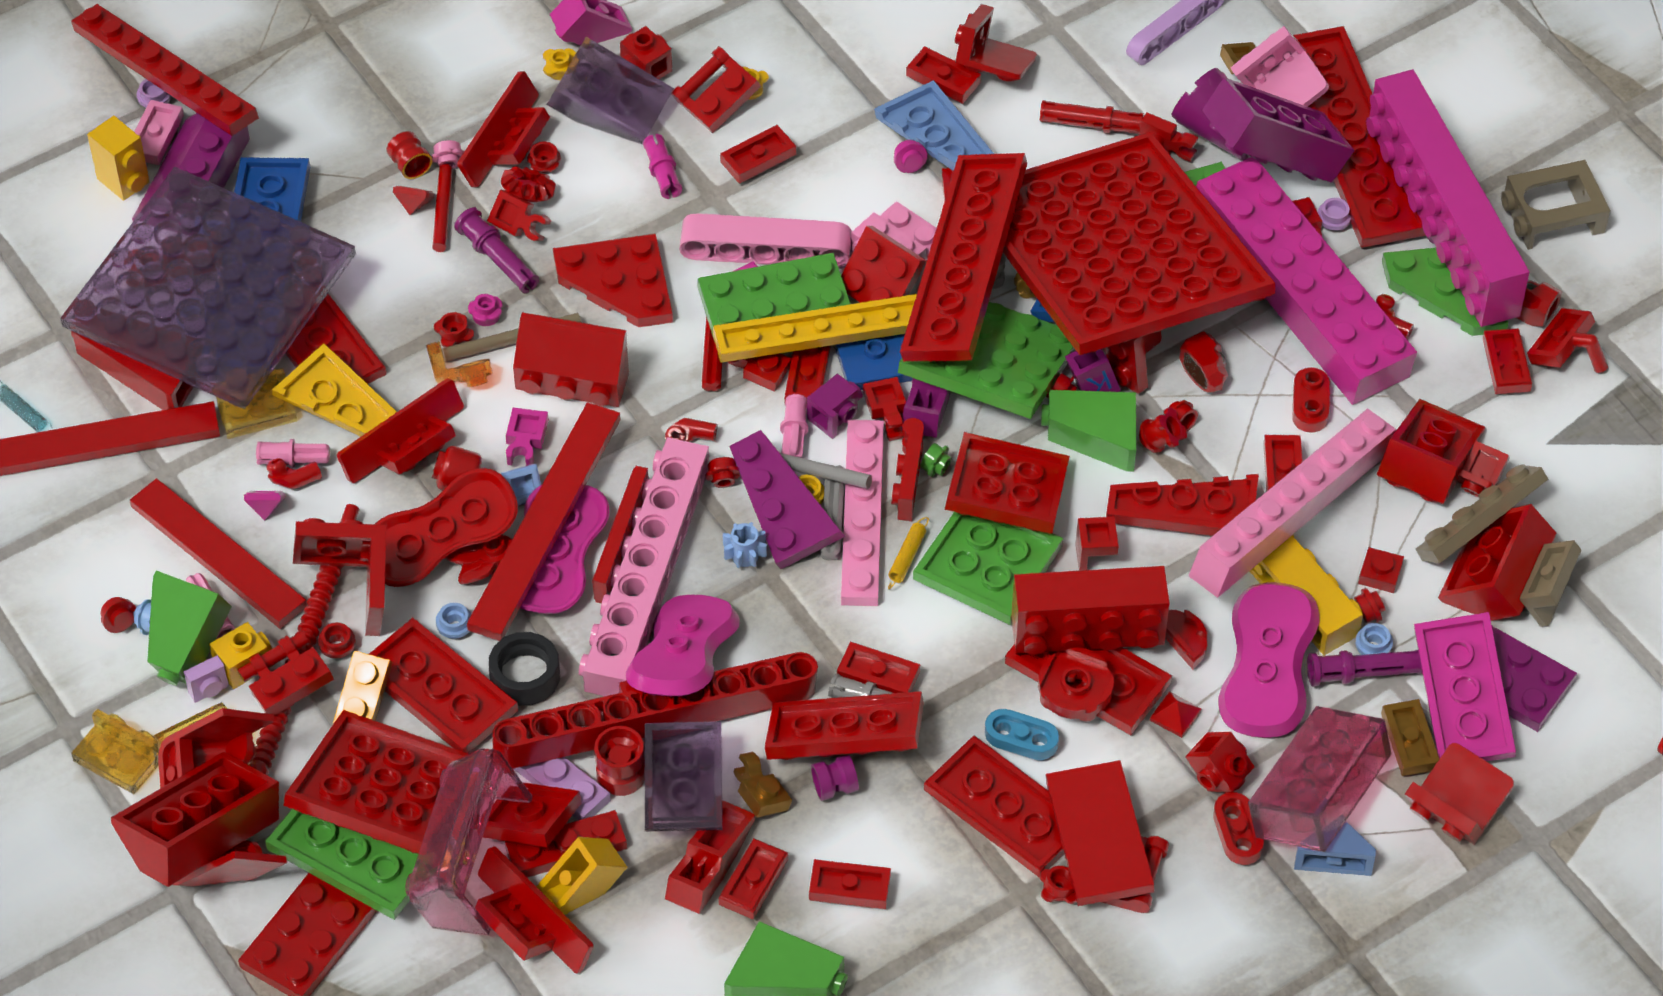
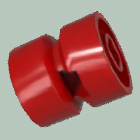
(620, 760)

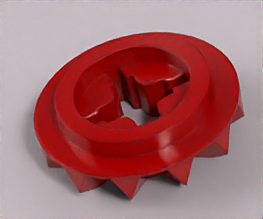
(528, 184)

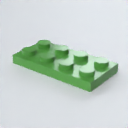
(772, 290)
(347, 860)

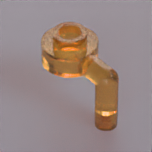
(472, 373)

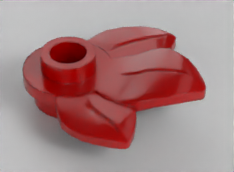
(479, 559)

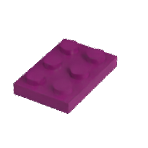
(1530, 680)

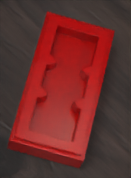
(1507, 361)

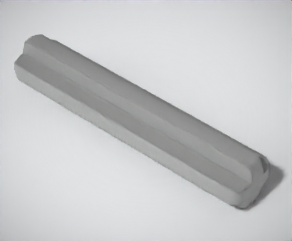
(834, 507)

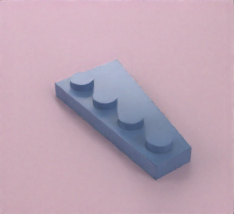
(934, 122)

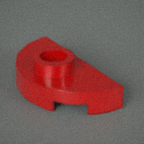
(1187, 636)

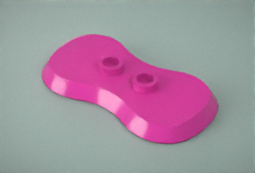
(563, 572)
(683, 646)
(1266, 686)

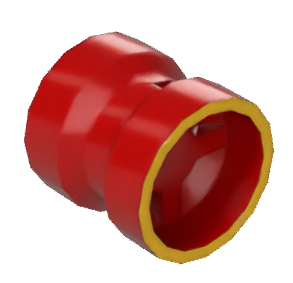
(411, 157)

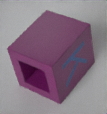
(1092, 372)

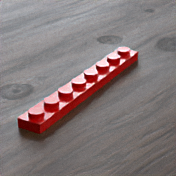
(165, 69)

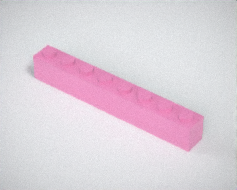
(1291, 503)

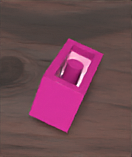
(591, 19)

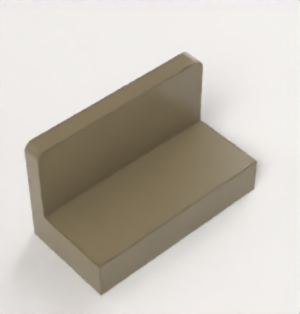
(1549, 579)

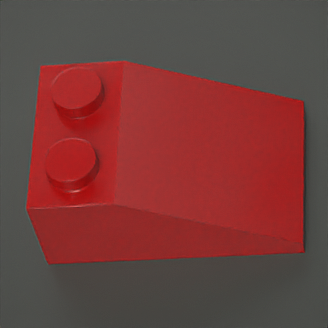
(1429, 451)

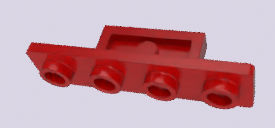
(506, 131)
(405, 435)
(526, 916)

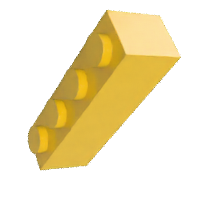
(1338, 615)

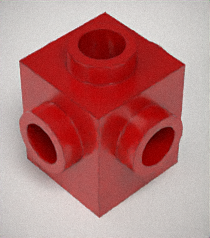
(647, 52)
(1220, 762)

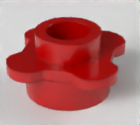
(453, 322)
(1052, 879)

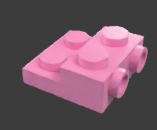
(902, 226)

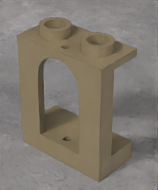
(1589, 210)

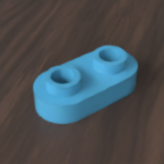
(1022, 735)

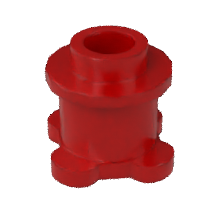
(1162, 431)

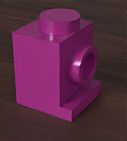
(833, 404)

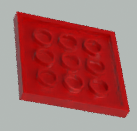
(372, 780)

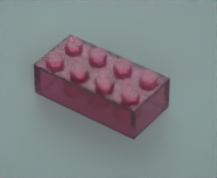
(1320, 778)

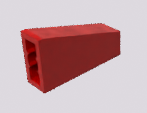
(146, 381)

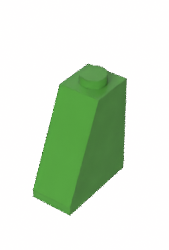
(1094, 424)
(182, 625)
(785, 966)

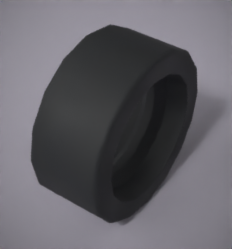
(523, 645)

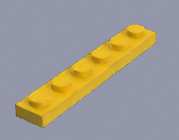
(813, 328)

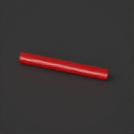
(442, 208)

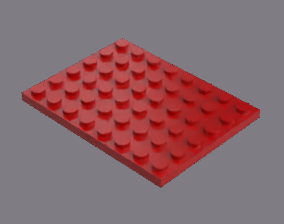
(1126, 245)

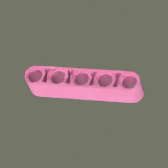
(762, 239)

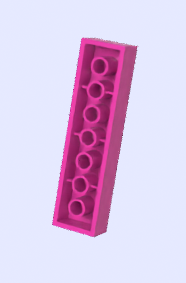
(1447, 198)
(1312, 285)

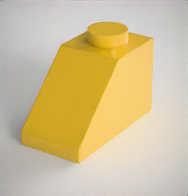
(582, 873)

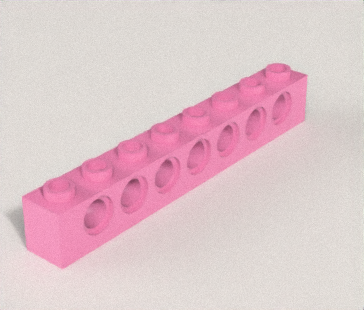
(674, 486)

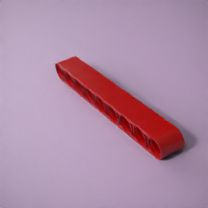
(728, 695)

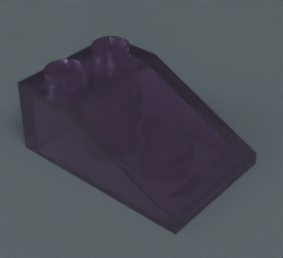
(609, 93)
(683, 776)

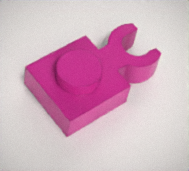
(525, 432)

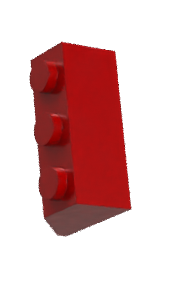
(571, 360)
(1497, 564)

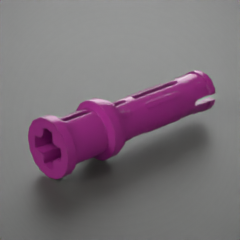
(487, 241)
(1347, 667)

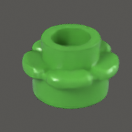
(936, 460)

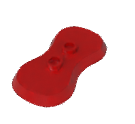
(466, 513)

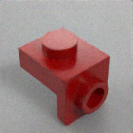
(1482, 469)

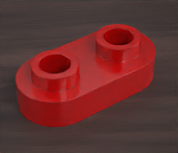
(1309, 397)
(1237, 831)

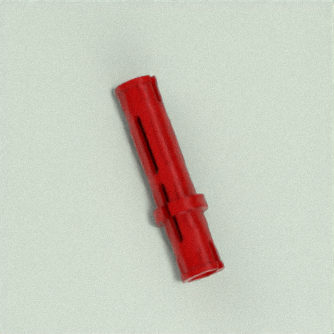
(1085, 116)

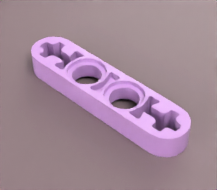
(1169, 28)

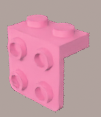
(1282, 69)

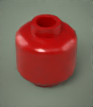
(454, 463)

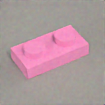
(158, 129)

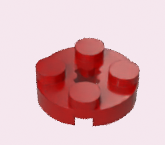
(1072, 702)

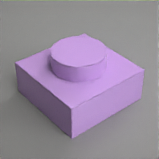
(206, 679)

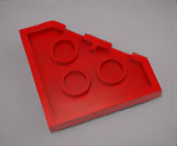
(619, 277)

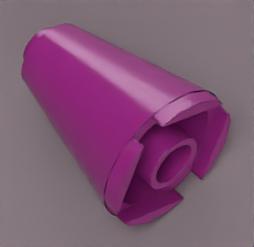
(1189, 110)

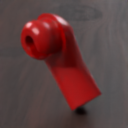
(1386, 304)
(292, 478)

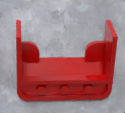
(190, 747)

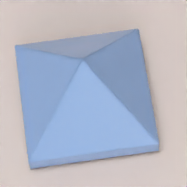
(523, 481)

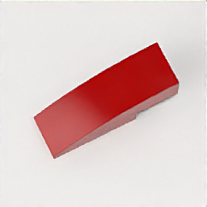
(708, 860)

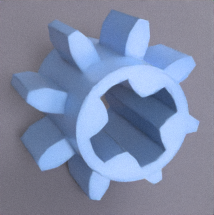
(744, 545)

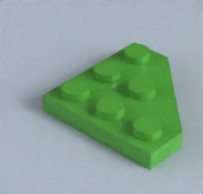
(1430, 282)

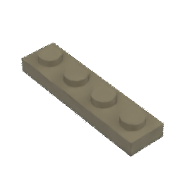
(1473, 519)

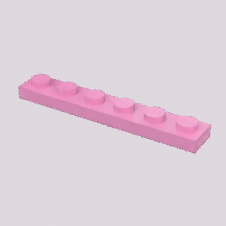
(862, 515)

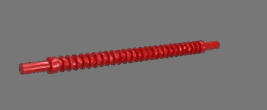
(310, 625)

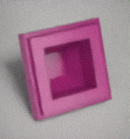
(264, 501)

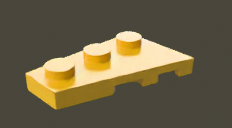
(334, 393)

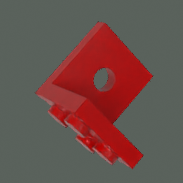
(347, 545)

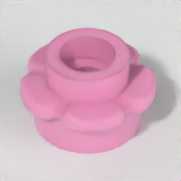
(447, 153)

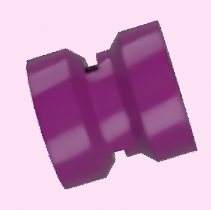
(834, 778)

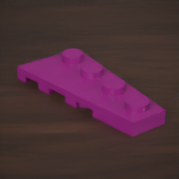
(782, 502)

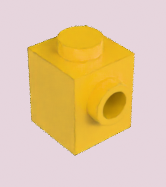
(236, 648)

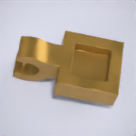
(760, 791)

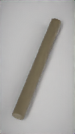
(489, 343)

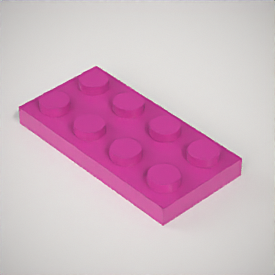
(1465, 686)

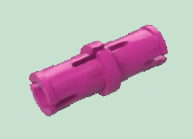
(662, 166)

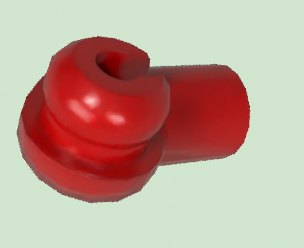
(690, 429)

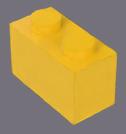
(118, 158)

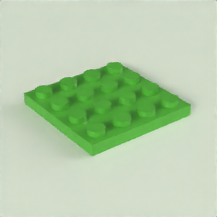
(1011, 365)

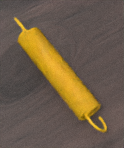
(907, 552)

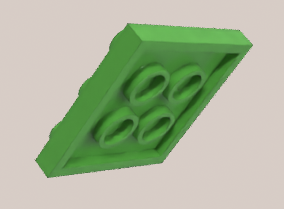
(978, 561)

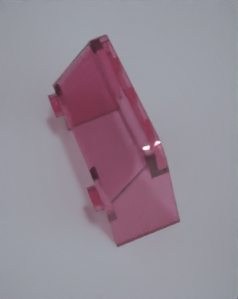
(455, 837)

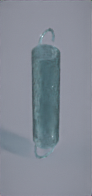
(22, 408)

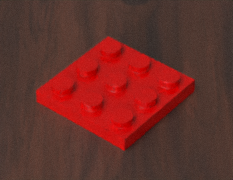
(1007, 483)

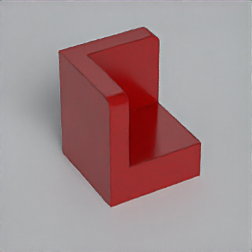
(1095, 538)

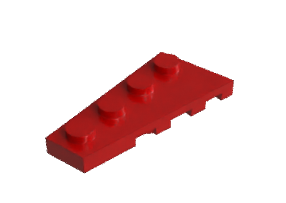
(1182, 506)

